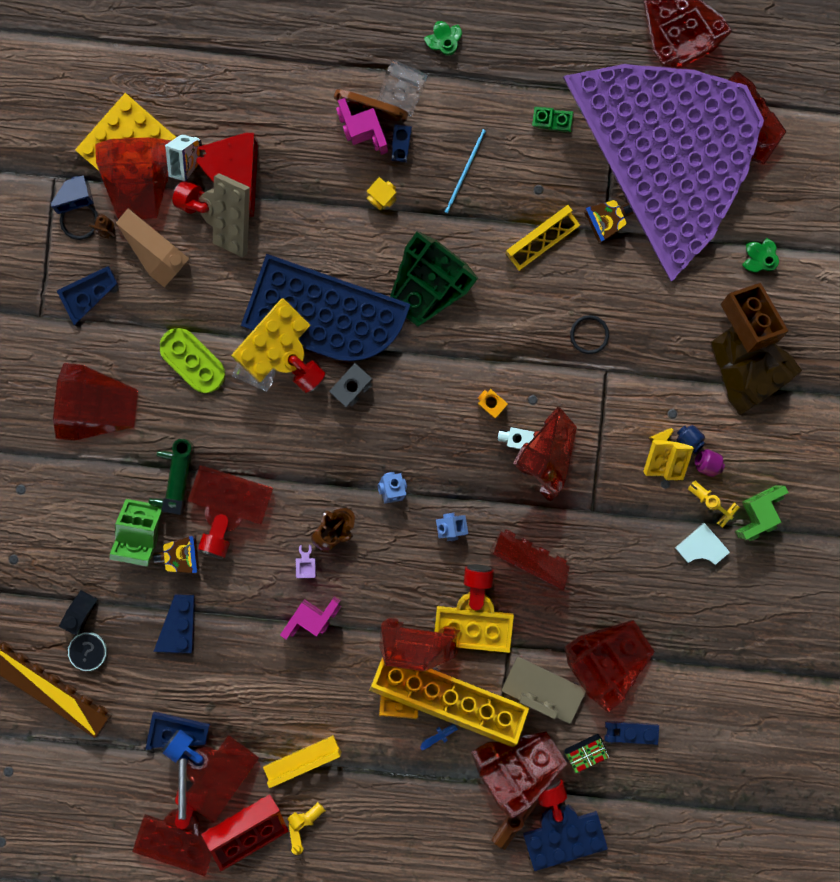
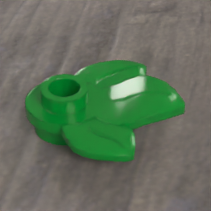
(444, 35)
(759, 254)

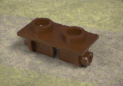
(103, 227)

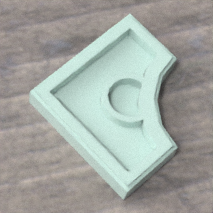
(702, 544)

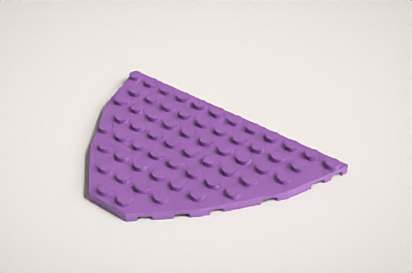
(674, 146)

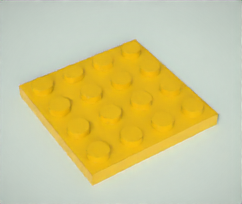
(122, 121)

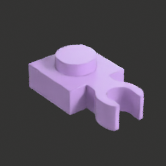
(305, 566)

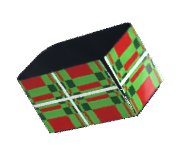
(586, 753)

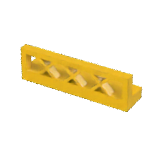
(539, 231)
(302, 761)

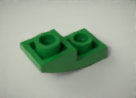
(553, 119)

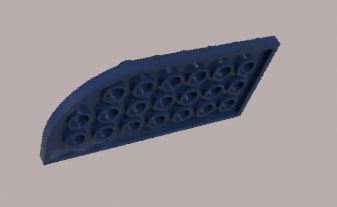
(342, 317)

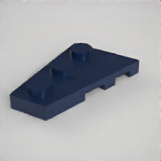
(86, 293)
(178, 626)
(165, 726)

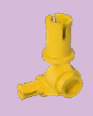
(713, 503)
(298, 821)

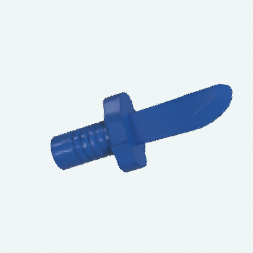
(442, 734)

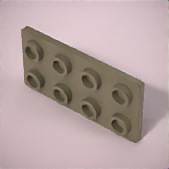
(543, 690)

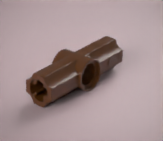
(507, 830)

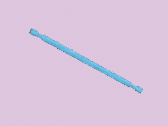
(465, 171)

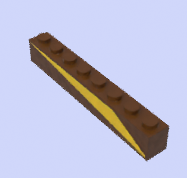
(51, 692)

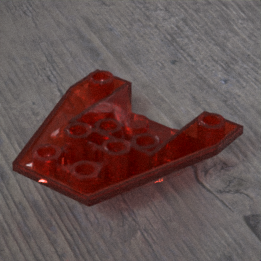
(684, 30)

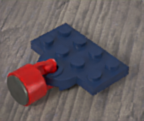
(562, 832)

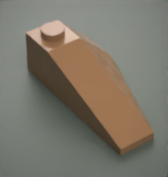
(155, 253)

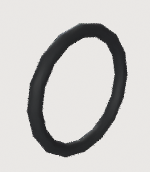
(74, 236)
(606, 334)

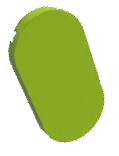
(192, 360)

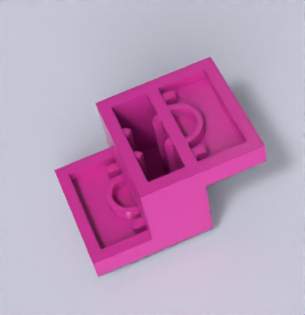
(362, 127)
(311, 618)

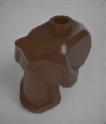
(334, 528)

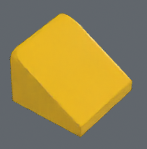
(664, 435)

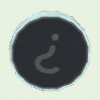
(87, 651)

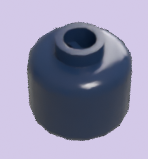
(691, 436)

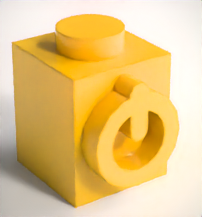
(382, 194)

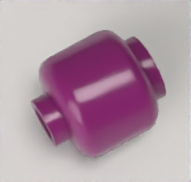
(709, 463)

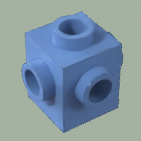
(392, 487)
(451, 526)

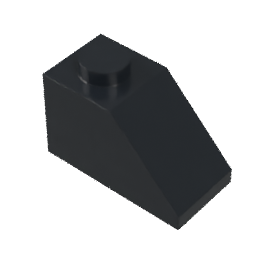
(78, 613)

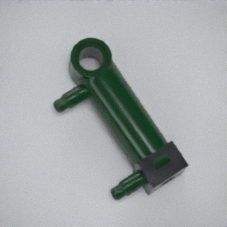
(177, 479)

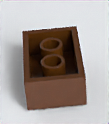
(754, 317)

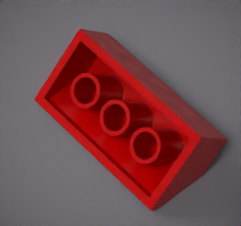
(245, 832)

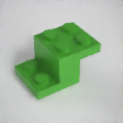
(762, 512)
(136, 533)

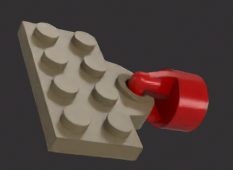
(222, 207)

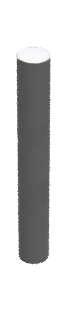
(182, 789)

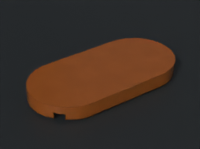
(365, 103)

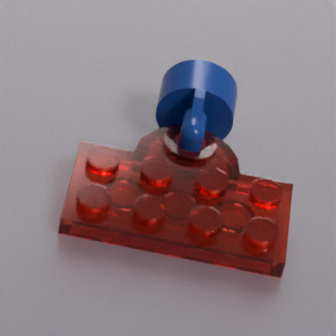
(212, 771)

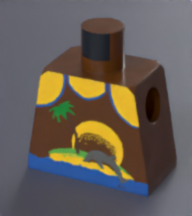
(607, 219)
(179, 556)

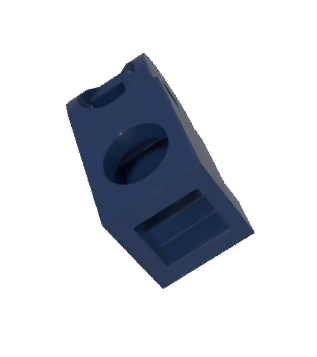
(401, 143)

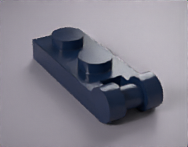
(632, 732)

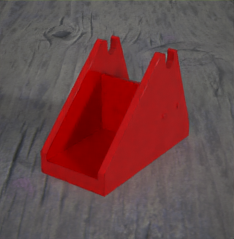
(235, 159)

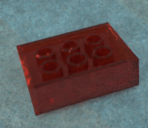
(530, 559)

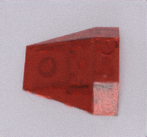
(134, 174)
(91, 404)
(549, 453)
(609, 661)
(520, 772)

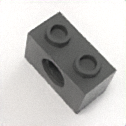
(354, 374)

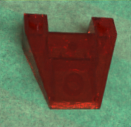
(416, 648)

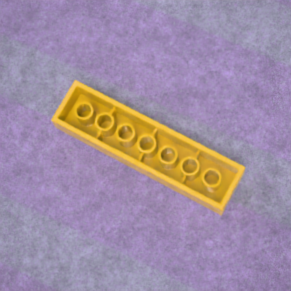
(452, 701)

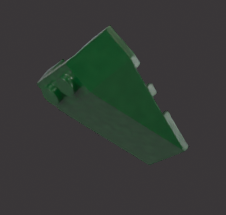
(430, 278)

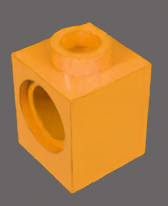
(500, 403)

